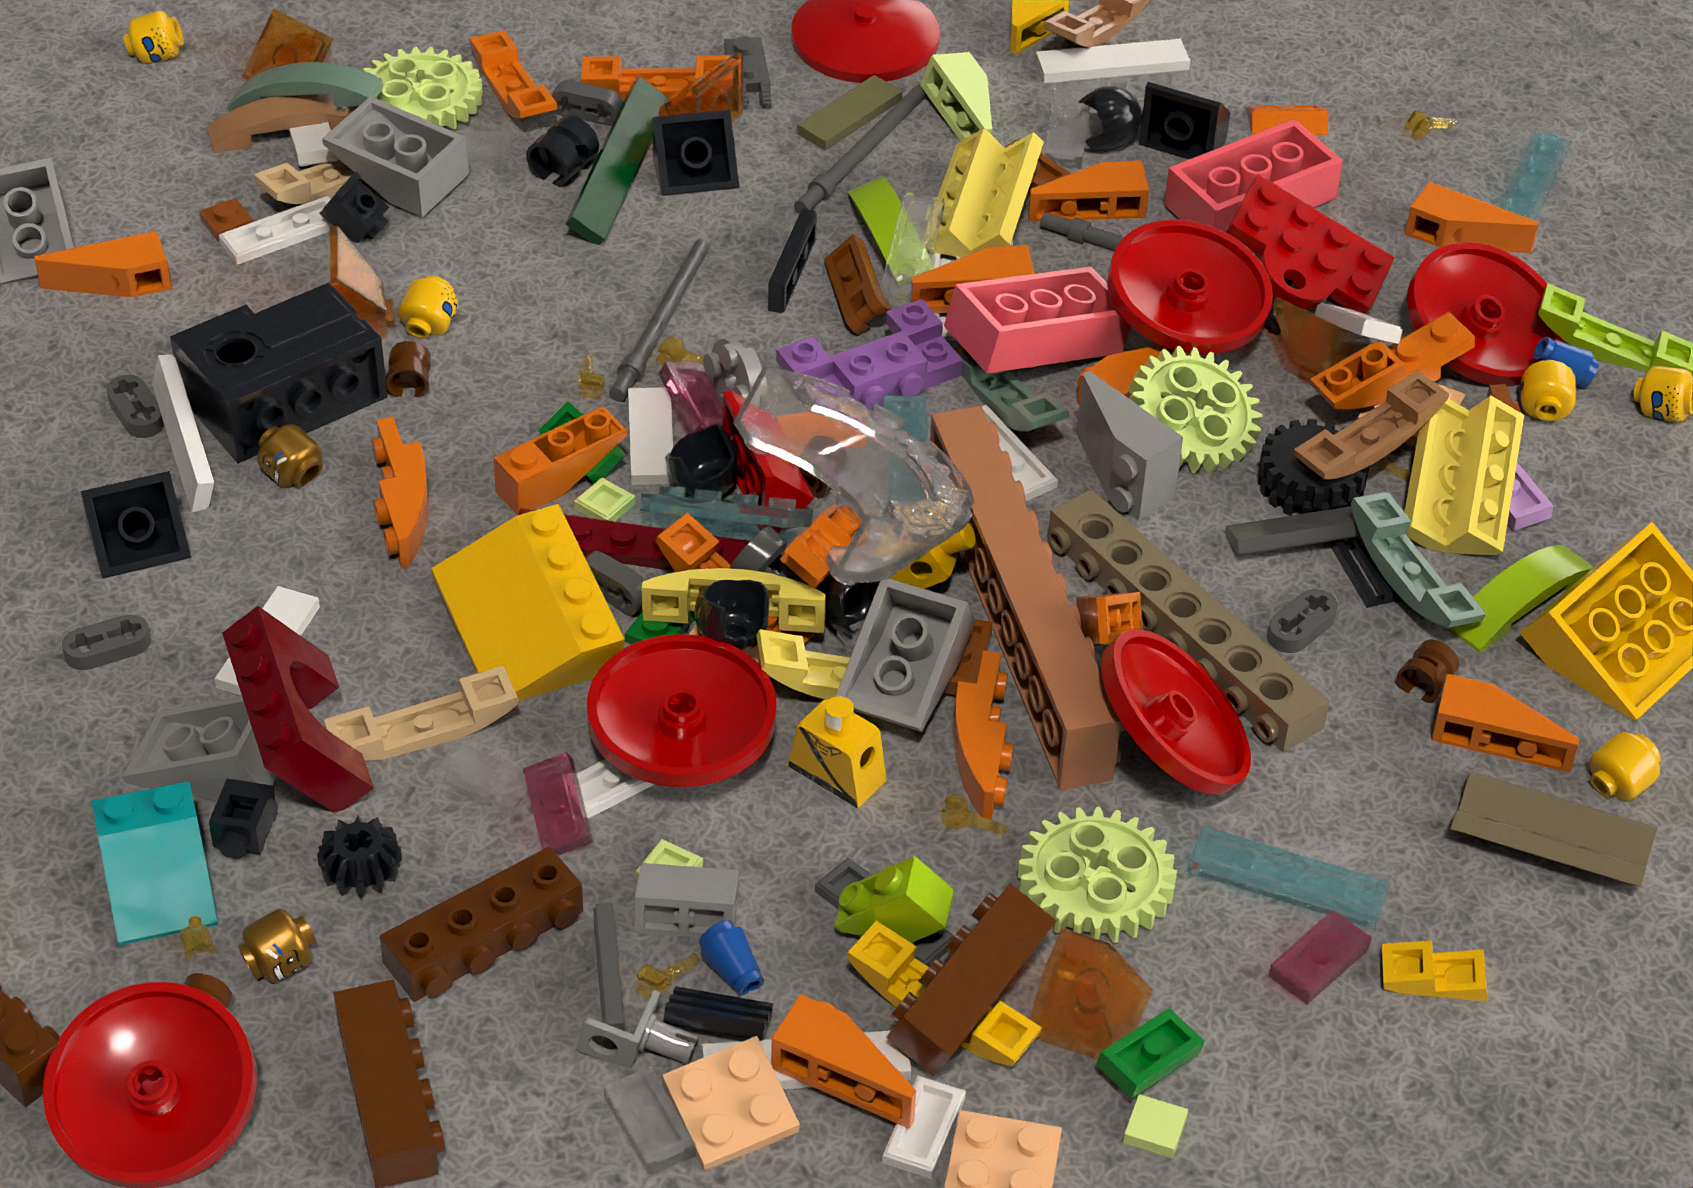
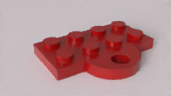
(1308, 250)

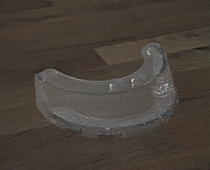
(895, 484)

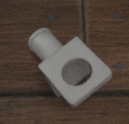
(648, 1034)

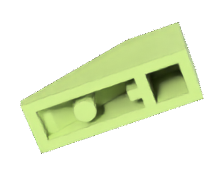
(959, 92)

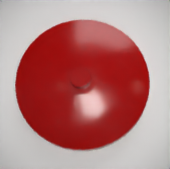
(865, 38)
(1189, 286)
(1492, 298)
(681, 710)
(1175, 712)
(150, 1085)

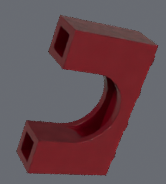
(279, 683)

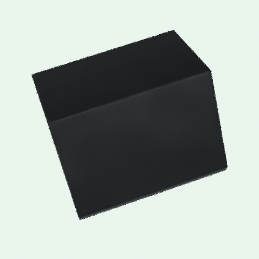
(694, 152)
(135, 524)

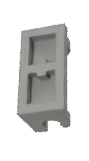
(683, 899)

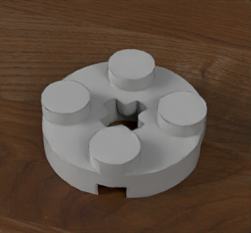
(732, 366)

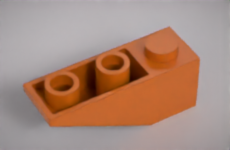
(1450, 217)
(113, 267)
(555, 460)

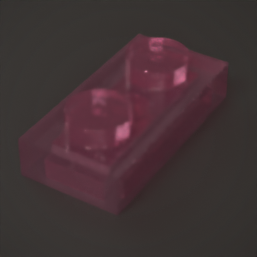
(692, 394)
(558, 804)
(1320, 957)

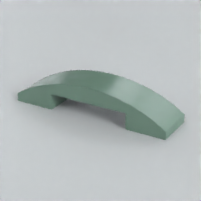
(346, 84)
(1010, 398)
(1403, 566)

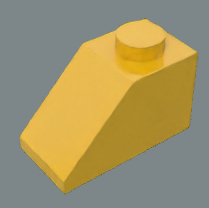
(1028, 21)

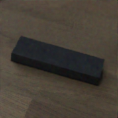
(792, 261)

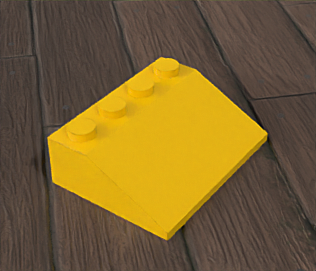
(529, 604)
(1623, 625)

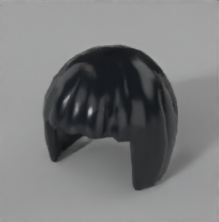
(1119, 116)
(704, 460)
(847, 603)
(733, 612)

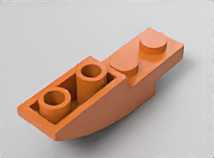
(1367, 374)
(402, 492)
(808, 550)
(981, 737)

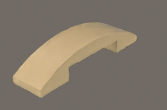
(301, 187)
(448, 718)

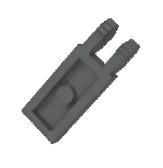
(754, 68)

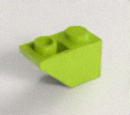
(901, 897)

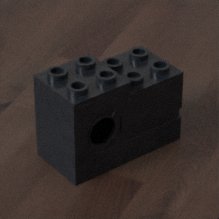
(280, 367)

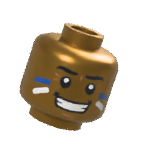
(289, 456)
(277, 945)

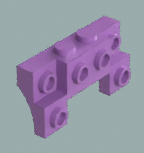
(891, 366)

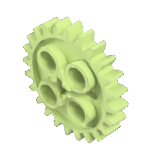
(430, 85)
(1199, 404)
(1097, 874)

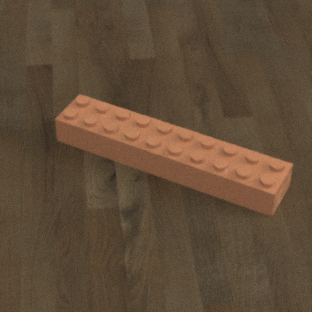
(1030, 608)

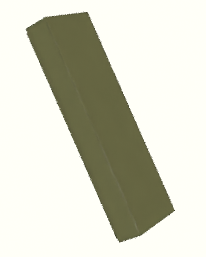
(849, 112)

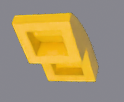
(1418, 971)

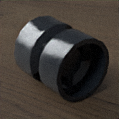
(563, 149)

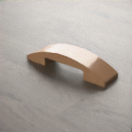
(1097, 23)
(273, 114)
(1377, 433)

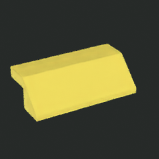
(985, 192)
(1464, 478)

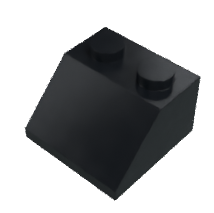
(1182, 122)

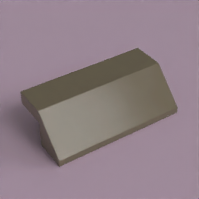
(1555, 828)

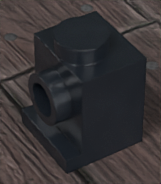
(355, 210)
(239, 827)

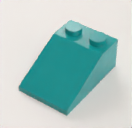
(153, 862)

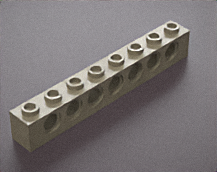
(1175, 606)

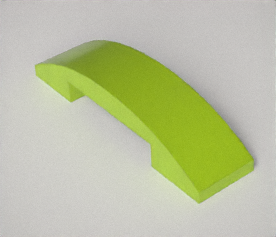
(879, 209)
(1609, 342)
(1519, 591)

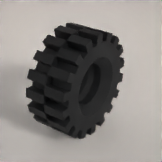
(1299, 487)

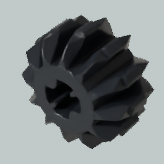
(359, 856)

